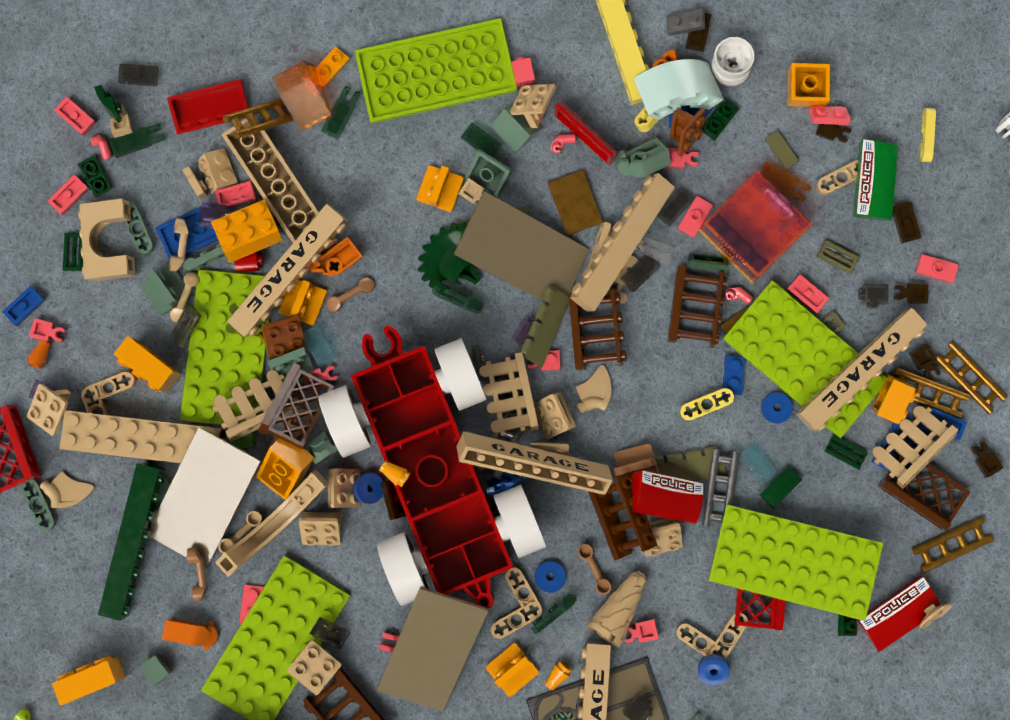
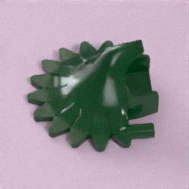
(440, 261)

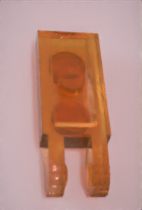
(784, 181)

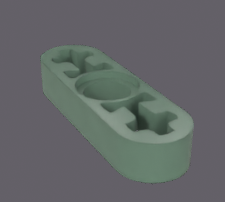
(148, 239)
(46, 507)

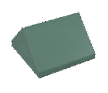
(514, 129)
(488, 173)

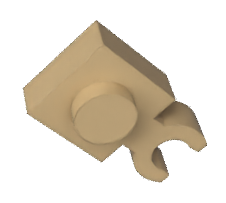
(121, 128)
(198, 186)
(471, 191)

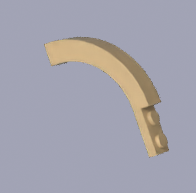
(273, 525)

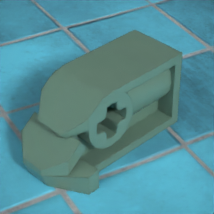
(643, 159)
(323, 447)

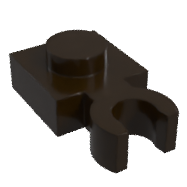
(830, 131)
(914, 293)
(924, 359)
(987, 462)

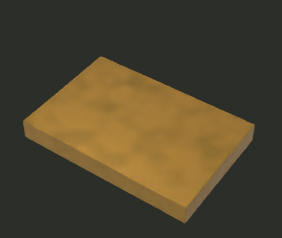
(575, 202)

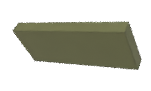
(781, 150)

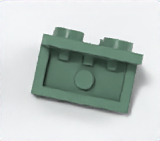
(163, 289)
(284, 363)

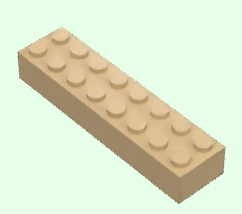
(274, 181)
(128, 436)

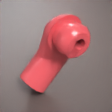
(560, 141)
(103, 145)
(736, 293)

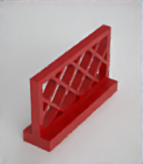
(22, 448)
(776, 613)

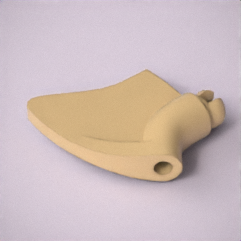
(595, 391)
(65, 491)

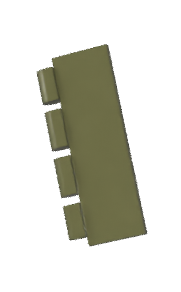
(545, 331)
(692, 468)

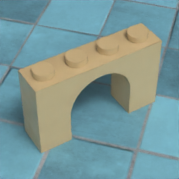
(93, 219)

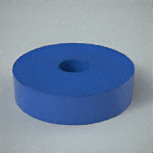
(768, 411)
(360, 488)
(553, 585)
(716, 677)

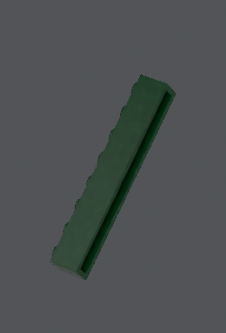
(131, 541)

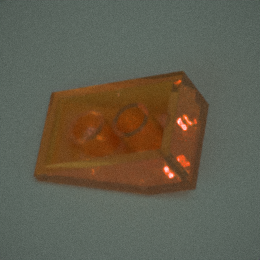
(303, 95)

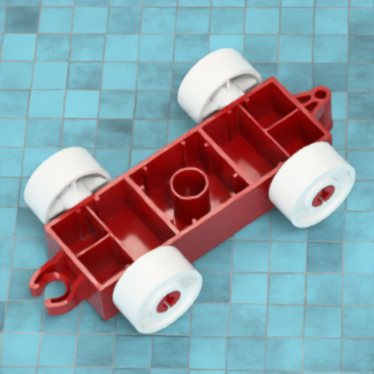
(442, 497)

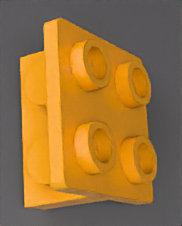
(440, 188)
(304, 301)
(512, 670)

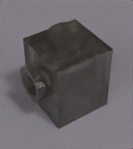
(873, 295)
(639, 708)

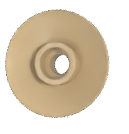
(933, 613)

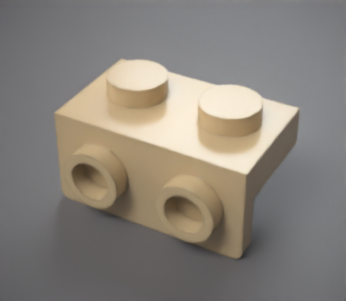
(217, 170)

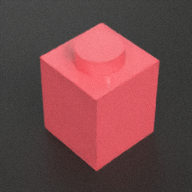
(523, 72)

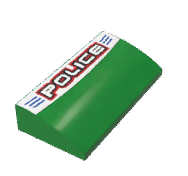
(875, 180)

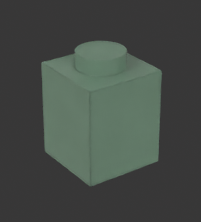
(155, 669)

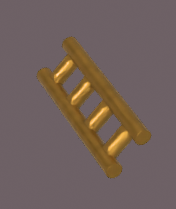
(255, 126)
(982, 377)
(940, 389)
(958, 534)

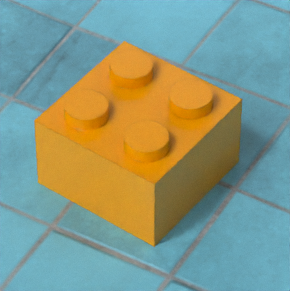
(808, 84)
(894, 399)

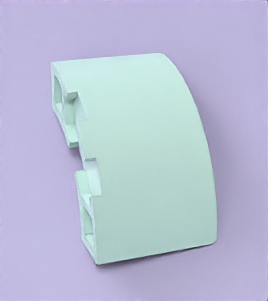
(678, 85)

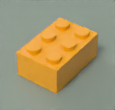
(246, 231)
(146, 365)
(284, 467)
(88, 679)

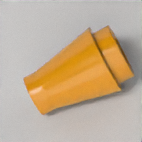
(395, 473)
(559, 673)

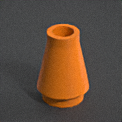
(38, 356)

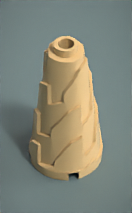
(618, 611)

